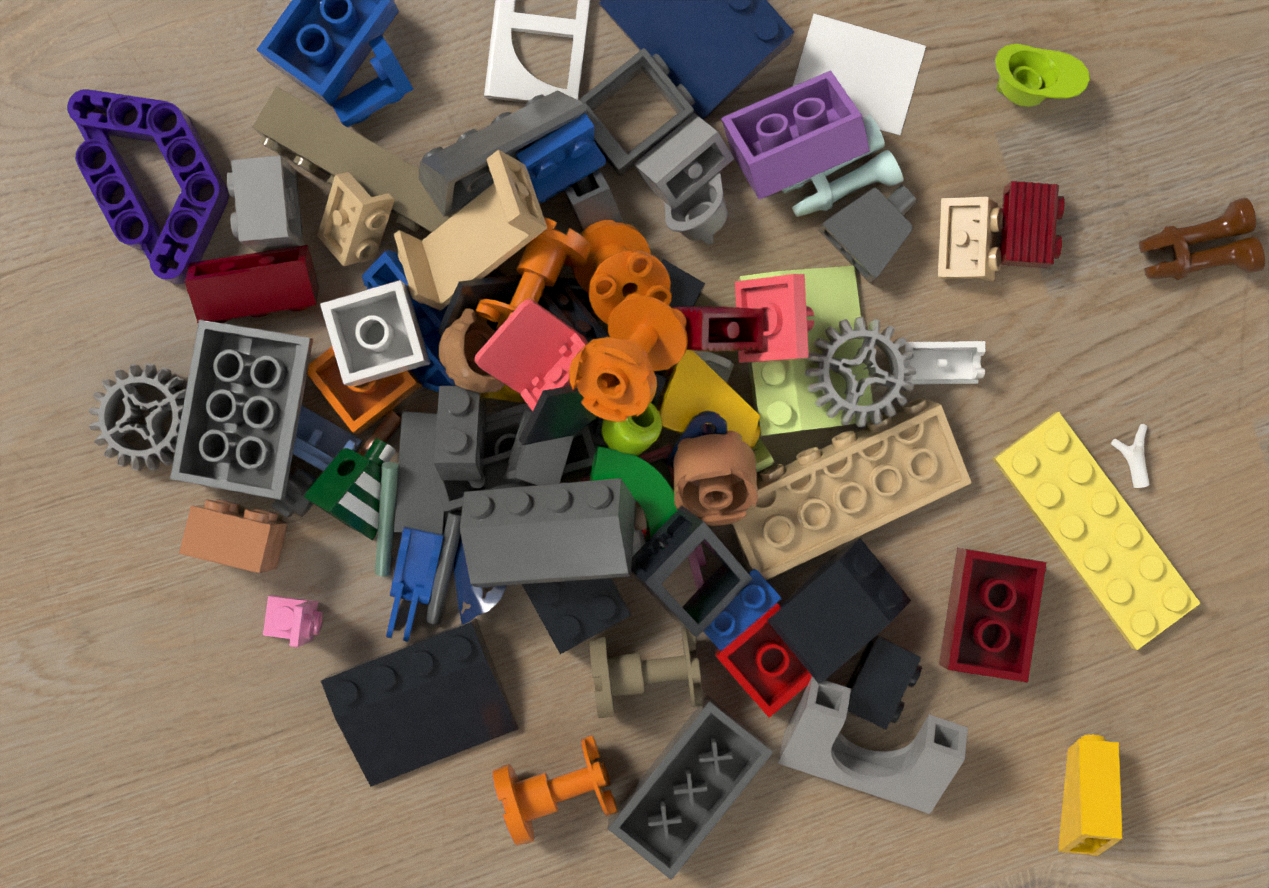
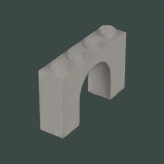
(906, 776)

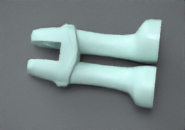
(879, 169)

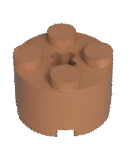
(715, 477)

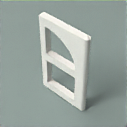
(507, 76)

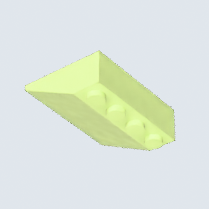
(781, 385)

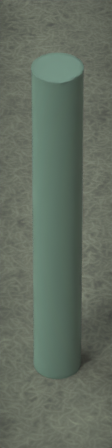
(386, 518)

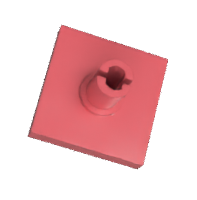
(785, 316)

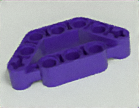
(115, 173)

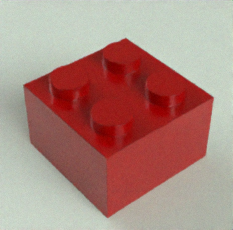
(764, 665)

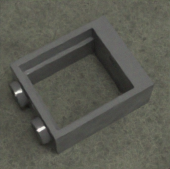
(657, 72)

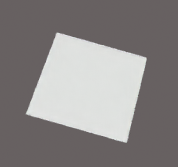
(869, 65)

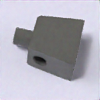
(871, 229)

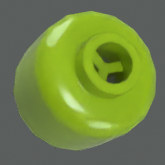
(635, 433)

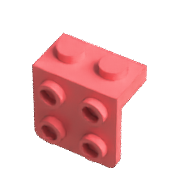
(531, 352)

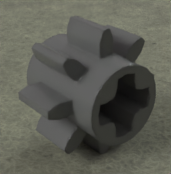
(294, 500)

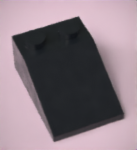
(839, 610)

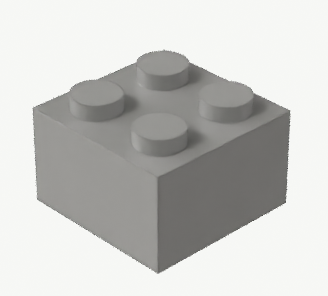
(265, 203)

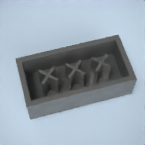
(689, 787)

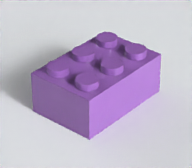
(796, 134)

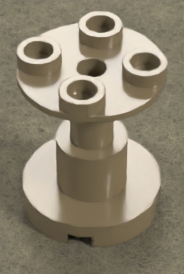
(628, 674)

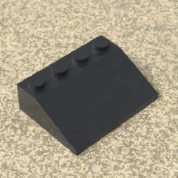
(420, 702)

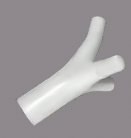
(1135, 457)

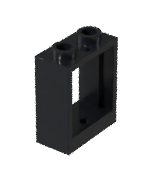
(654, 565)

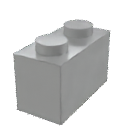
(684, 161)

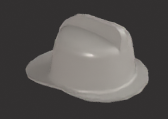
(701, 213)

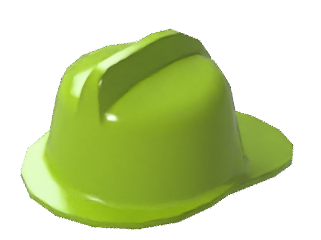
(1034, 74)

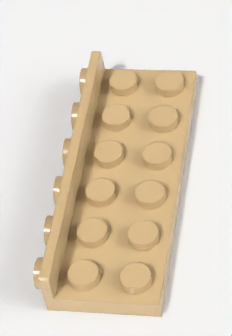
(850, 487)

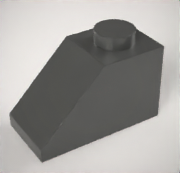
(592, 200)

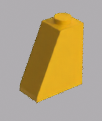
(697, 388)
(1091, 797)

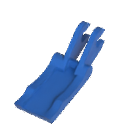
(414, 573)

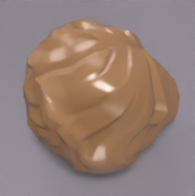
(458, 353)

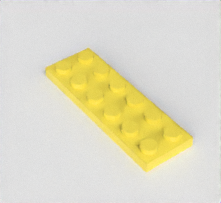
(1096, 531)

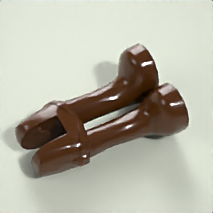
(1236, 221)

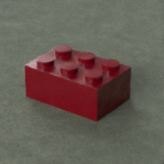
(992, 615)

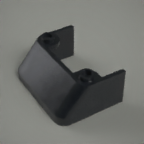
(558, 409)

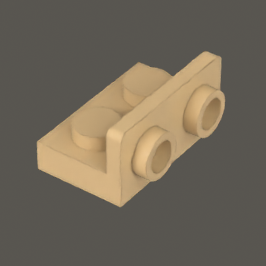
(353, 220)
(969, 238)

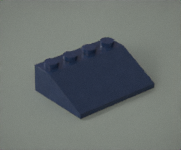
(705, 43)

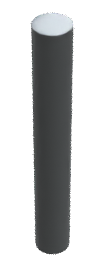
(444, 567)

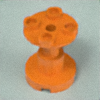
(619, 267)
(539, 268)
(619, 370)
(539, 794)

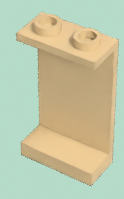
(475, 237)

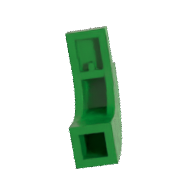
(642, 481)

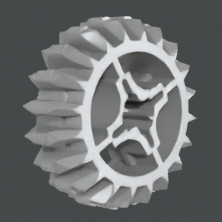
(866, 355)
(153, 431)

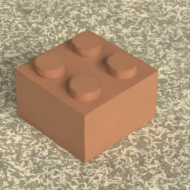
(232, 537)

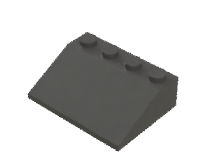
(241, 409)

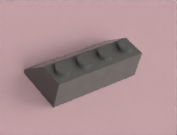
(461, 170)
(548, 533)

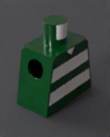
(352, 487)

